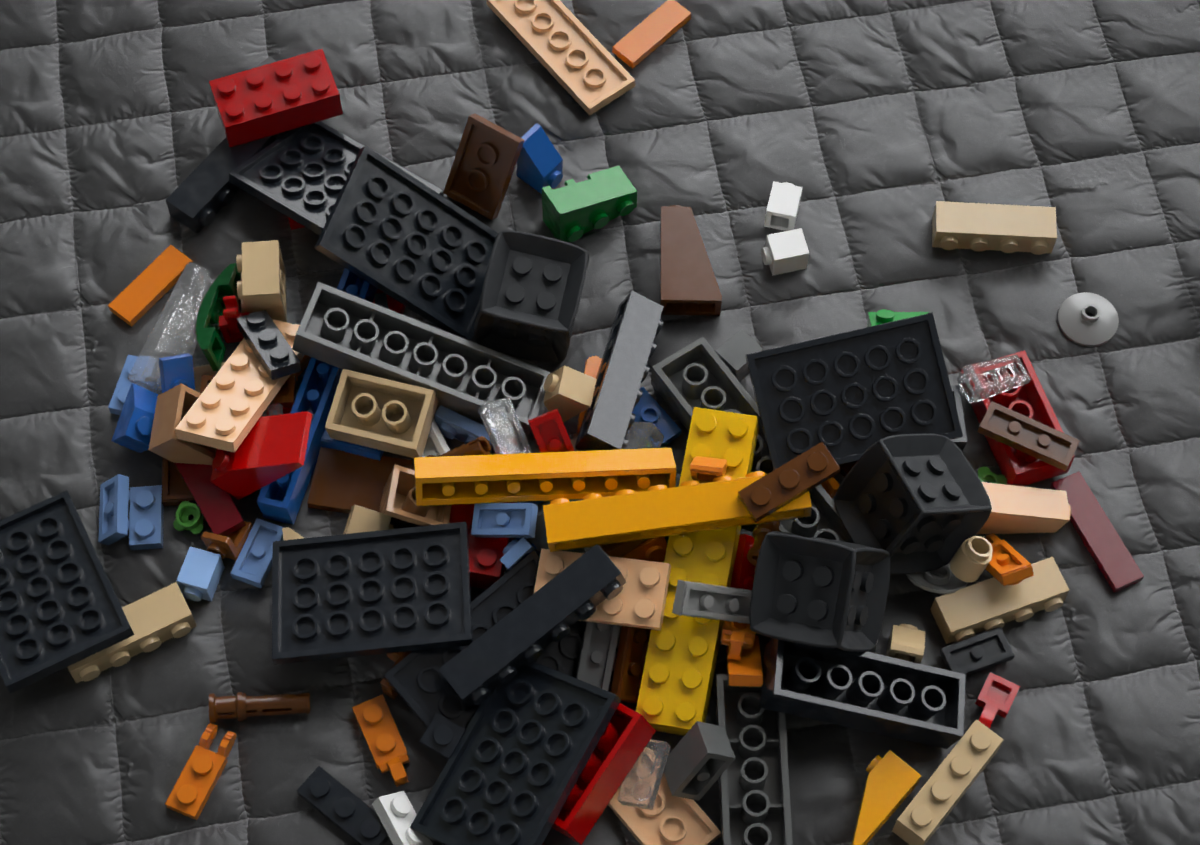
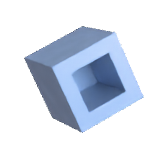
(200, 574)

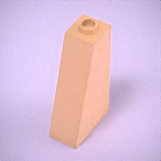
(1025, 510)

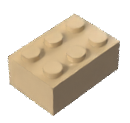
(381, 414)

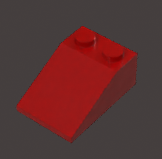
(266, 454)

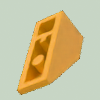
(885, 789)

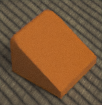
(707, 468)

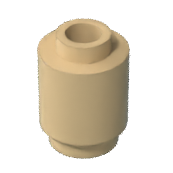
(971, 559)

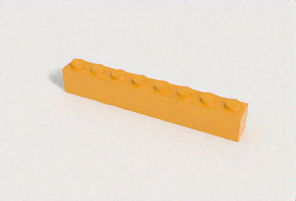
(540, 475)
(657, 513)

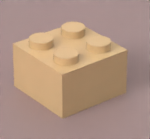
(262, 279)

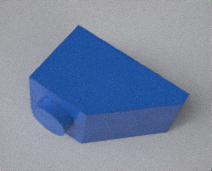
(539, 160)
(136, 419)

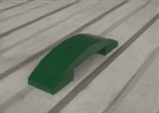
(208, 315)

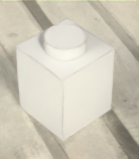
(783, 206)
(785, 251)

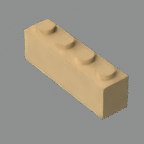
(994, 227)
(992, 604)
(152, 621)
(947, 784)

